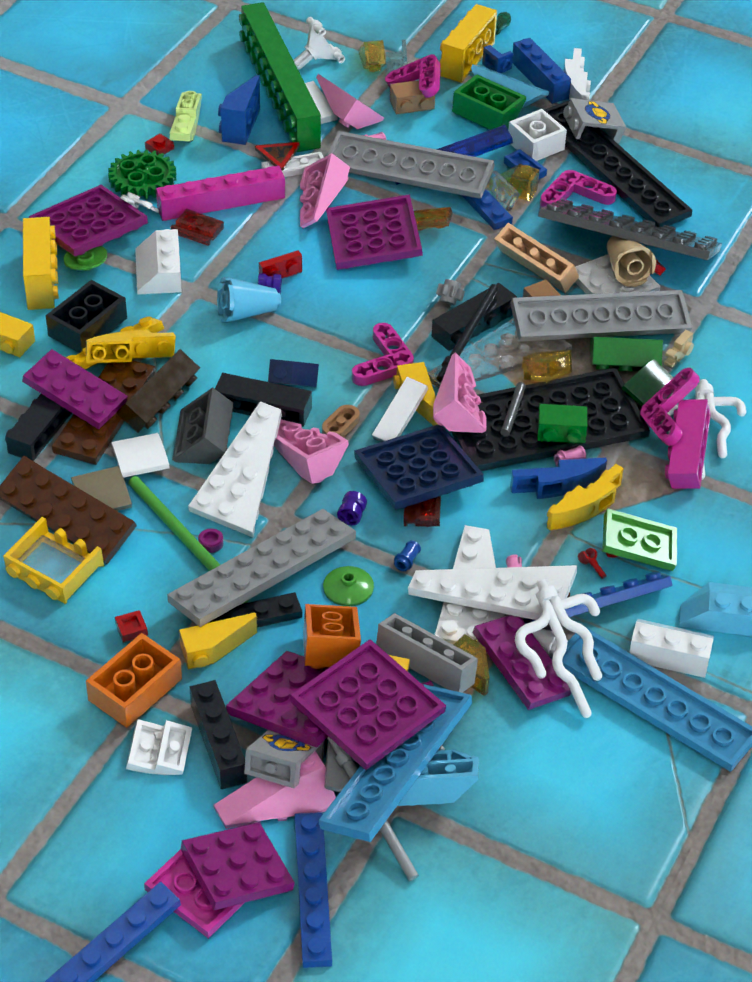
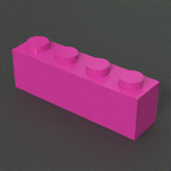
(689, 452)

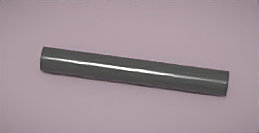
(513, 408)

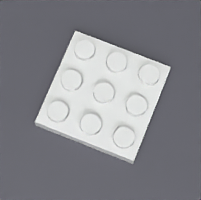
(598, 278)

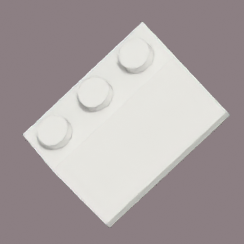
(158, 263)
(671, 647)

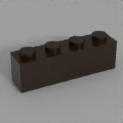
(158, 391)

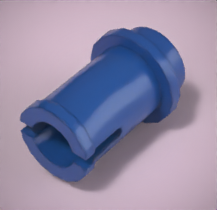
(404, 560)

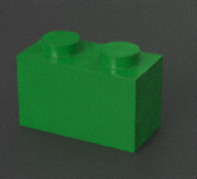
(562, 423)

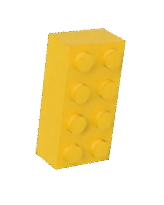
(466, 43)
(40, 263)

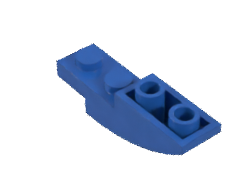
(558, 480)

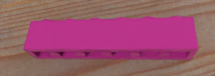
(221, 192)

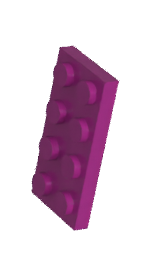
(75, 389)
(500, 645)

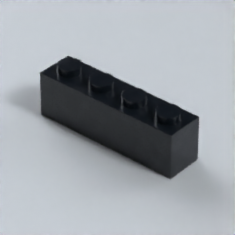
(450, 325)
(249, 392)
(36, 428)
(218, 734)

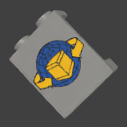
(594, 114)
(278, 758)

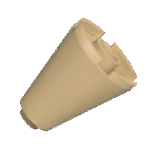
(630, 261)

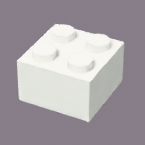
(537, 135)

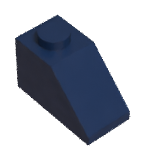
(293, 373)

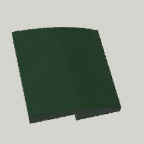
(647, 382)

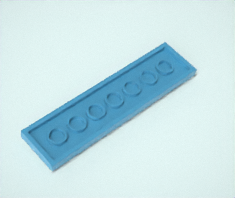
(662, 701)
(376, 792)

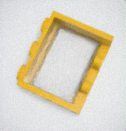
(51, 562)

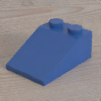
(240, 112)

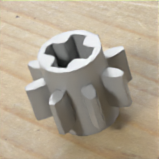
(450, 292)

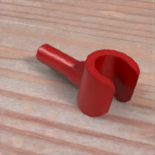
(591, 558)

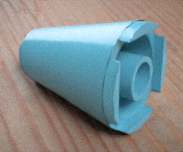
(245, 299)

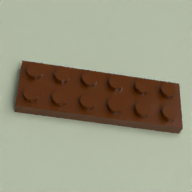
(84, 441)
(65, 506)

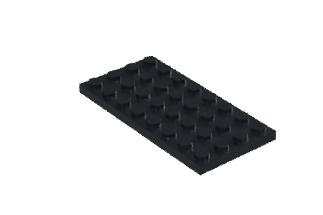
(610, 419)

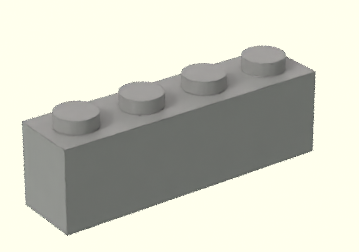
(427, 653)

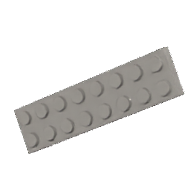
(413, 164)
(600, 315)
(261, 567)

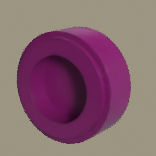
(211, 540)

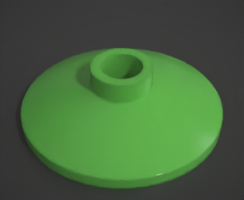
(86, 261)
(348, 586)

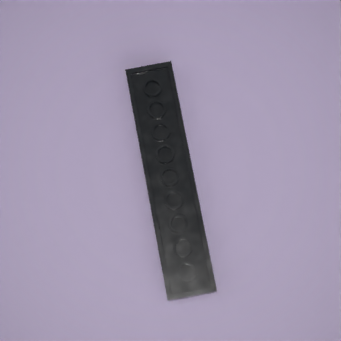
(623, 172)

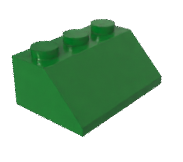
(487, 102)
(624, 352)

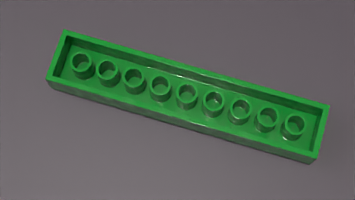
(280, 77)

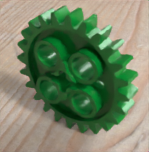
(141, 173)

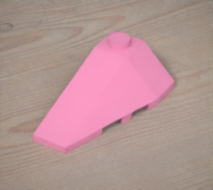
(347, 107)
(320, 186)
(457, 401)
(309, 451)
(268, 800)

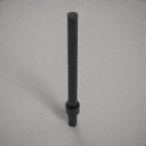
(470, 328)

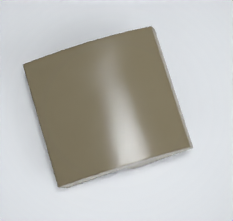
(106, 486)

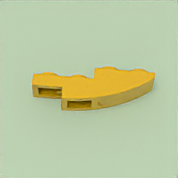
(129, 345)
(586, 503)

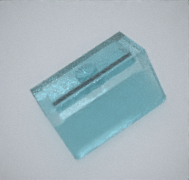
(396, 59)

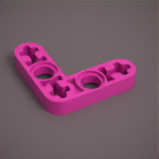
(425, 69)
(600, 192)
(368, 372)
(659, 405)

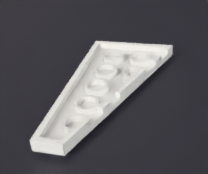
(239, 479)
(493, 589)
(455, 619)

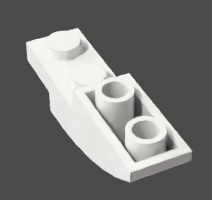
(575, 70)

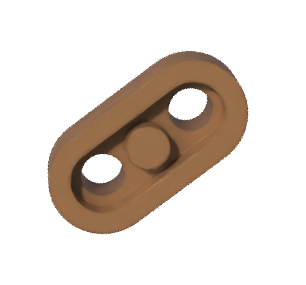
(342, 420)

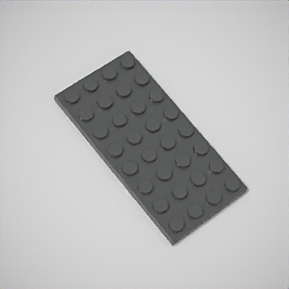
(627, 228)

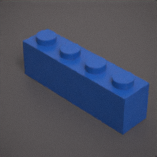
(541, 70)

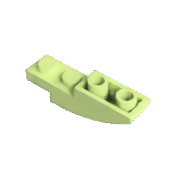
(186, 117)

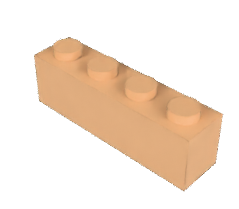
(536, 257)

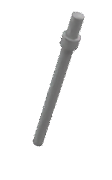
(347, 762)

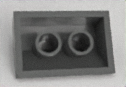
(203, 429)

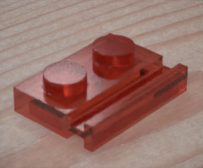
(198, 227)
(424, 513)

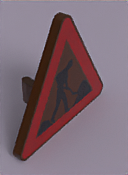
(279, 153)

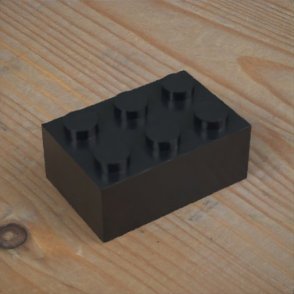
(86, 315)

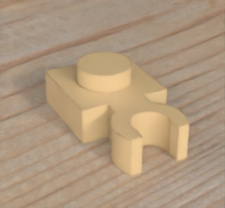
(682, 346)

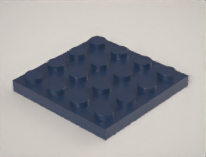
(418, 466)

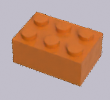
(329, 634)
(134, 680)

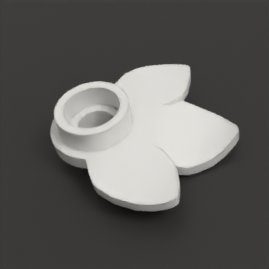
(135, 202)

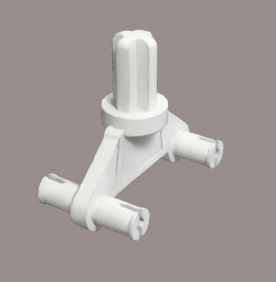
(317, 46)

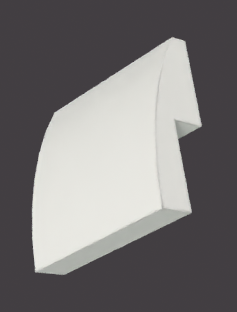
(140, 455)
(159, 748)

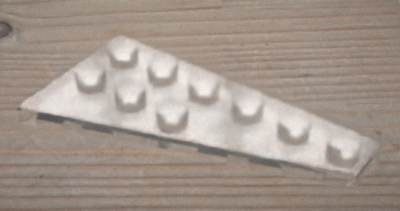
(500, 353)

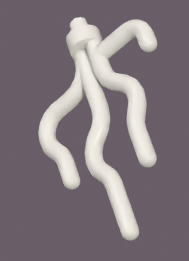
(705, 391)
(554, 613)

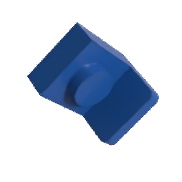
(496, 61)

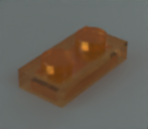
(433, 218)

